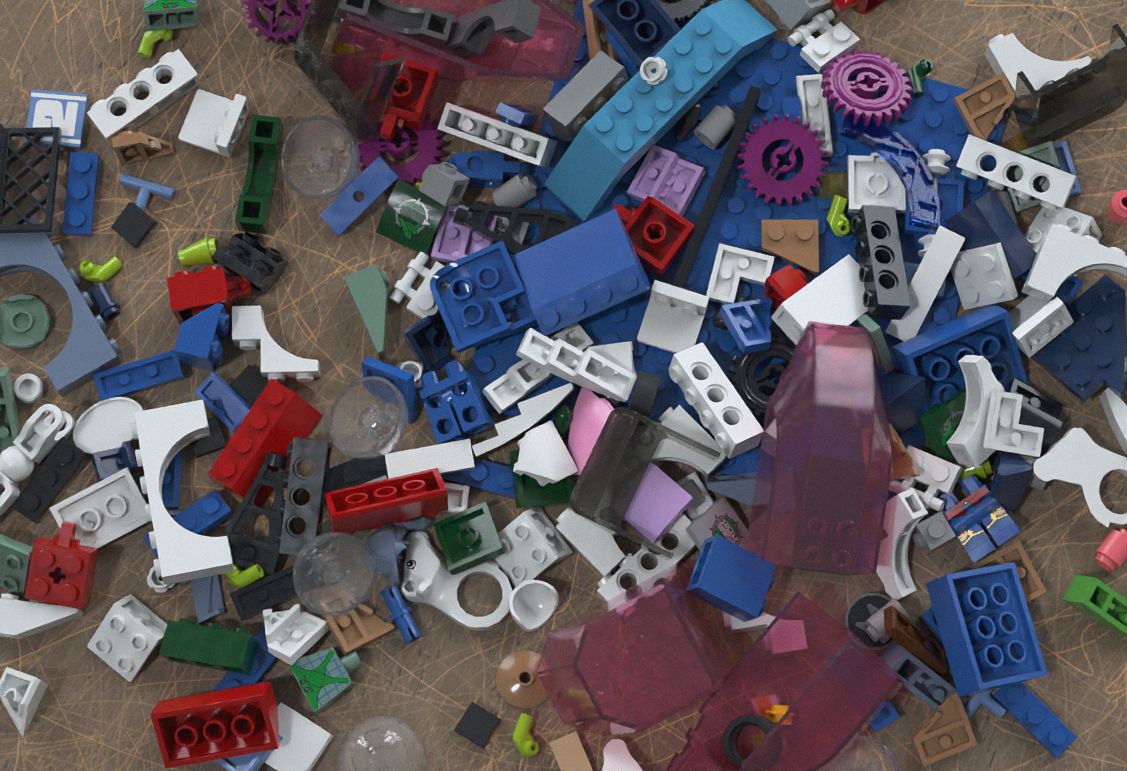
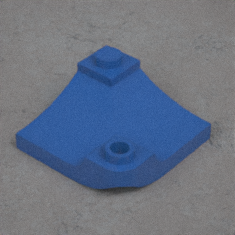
(482, 298)

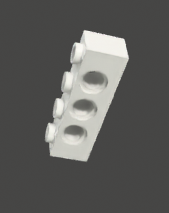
(140, 111)
(497, 135)
(977, 149)
(714, 385)
(632, 567)

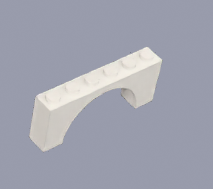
(1068, 254)
(599, 545)
(180, 552)

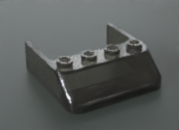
(1075, 98)
(358, 116)
(618, 468)

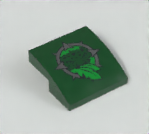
(411, 218)
(941, 423)

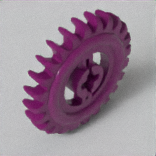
(861, 95)
(799, 138)
(425, 146)

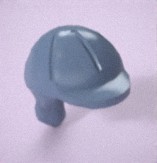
(388, 544)

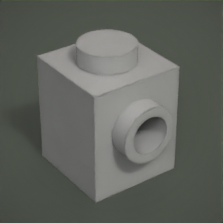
(444, 183)
(933, 533)

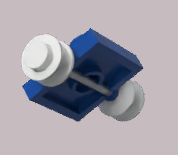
(949, 192)

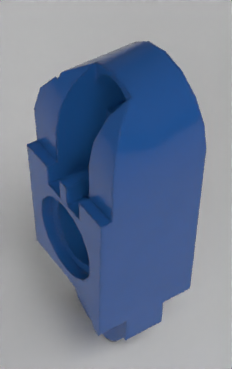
(487, 168)

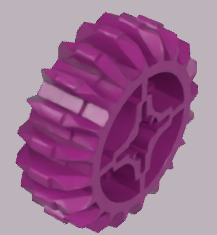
(270, 28)

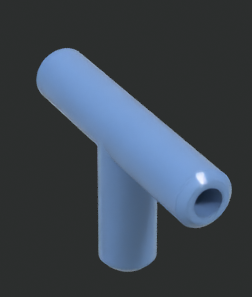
(146, 188)
(984, 699)

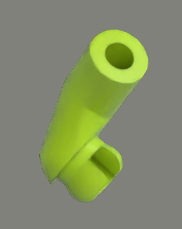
(100, 273)
(244, 578)

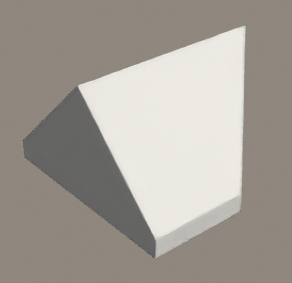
(21, 696)

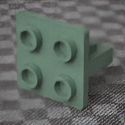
(14, 564)

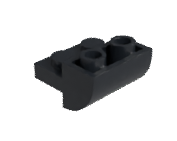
(251, 260)
(1038, 411)

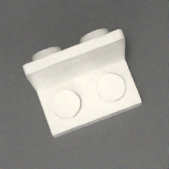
(215, 122)
(1078, 222)
(672, 318)
(1038, 323)
(530, 546)
(127, 636)

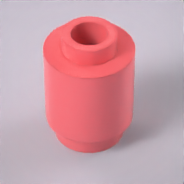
(1118, 208)
(1112, 551)

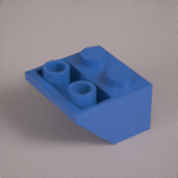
(202, 338)

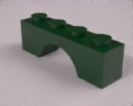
(263, 160)

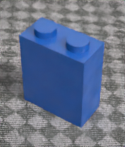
(731, 578)

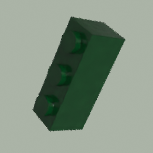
(209, 646)

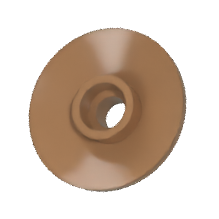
(512, 689)

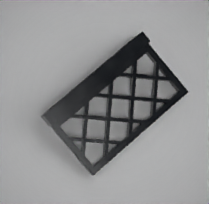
(6, 160)

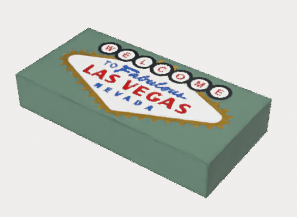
(879, 347)

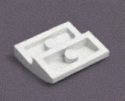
(301, 742)

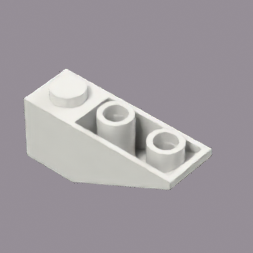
(26, 618)

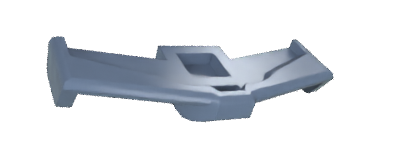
(206, 594)

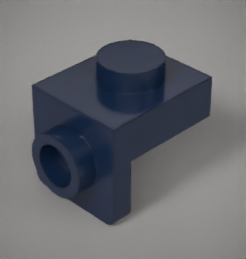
(113, 460)

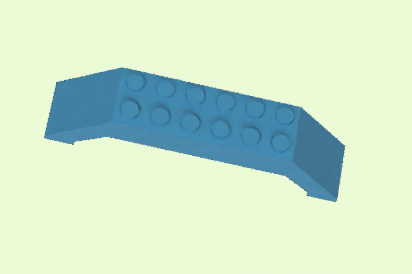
(645, 112)

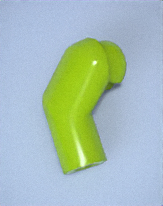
(149, 40)
(837, 218)
(523, 738)

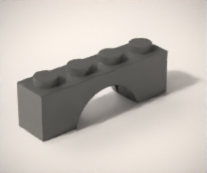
(420, 24)
(474, 30)

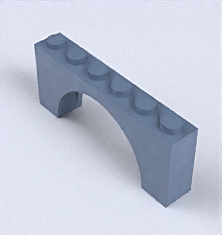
(87, 346)

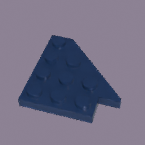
(1093, 346)

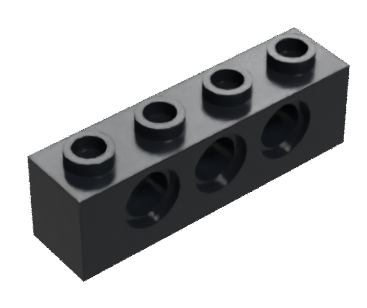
(881, 262)
(319, 454)

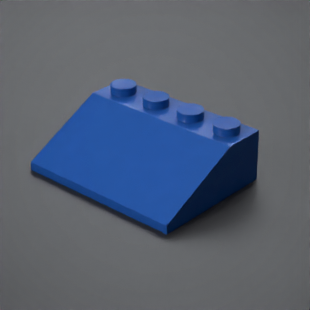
(581, 272)
(937, 352)
(986, 628)

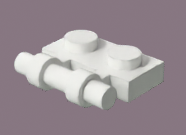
(826, 47)
(422, 300)
(935, 473)

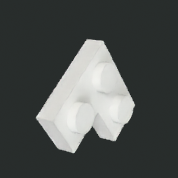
(735, 265)
(1004, 430)

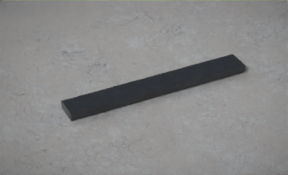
(717, 188)

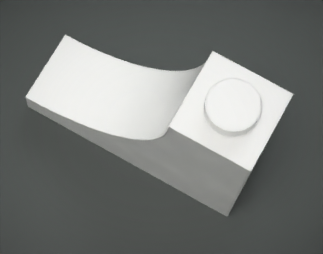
(1011, 57)

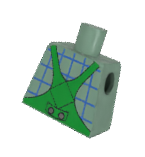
(170, 14)
(325, 677)

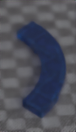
(907, 164)

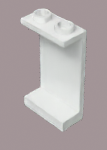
(829, 298)

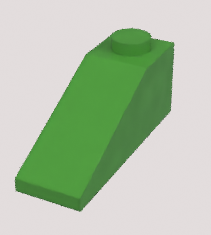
(1098, 602)

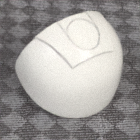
(533, 604)

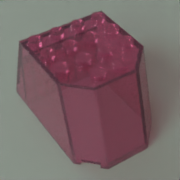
(633, 659)

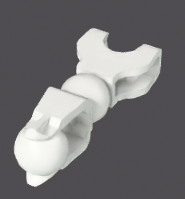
(33, 444)

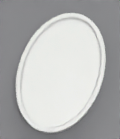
(106, 425)

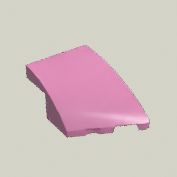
(587, 422)

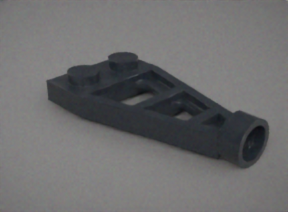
(548, 222)
(248, 550)

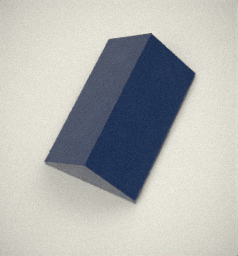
(637, 25)
(989, 223)

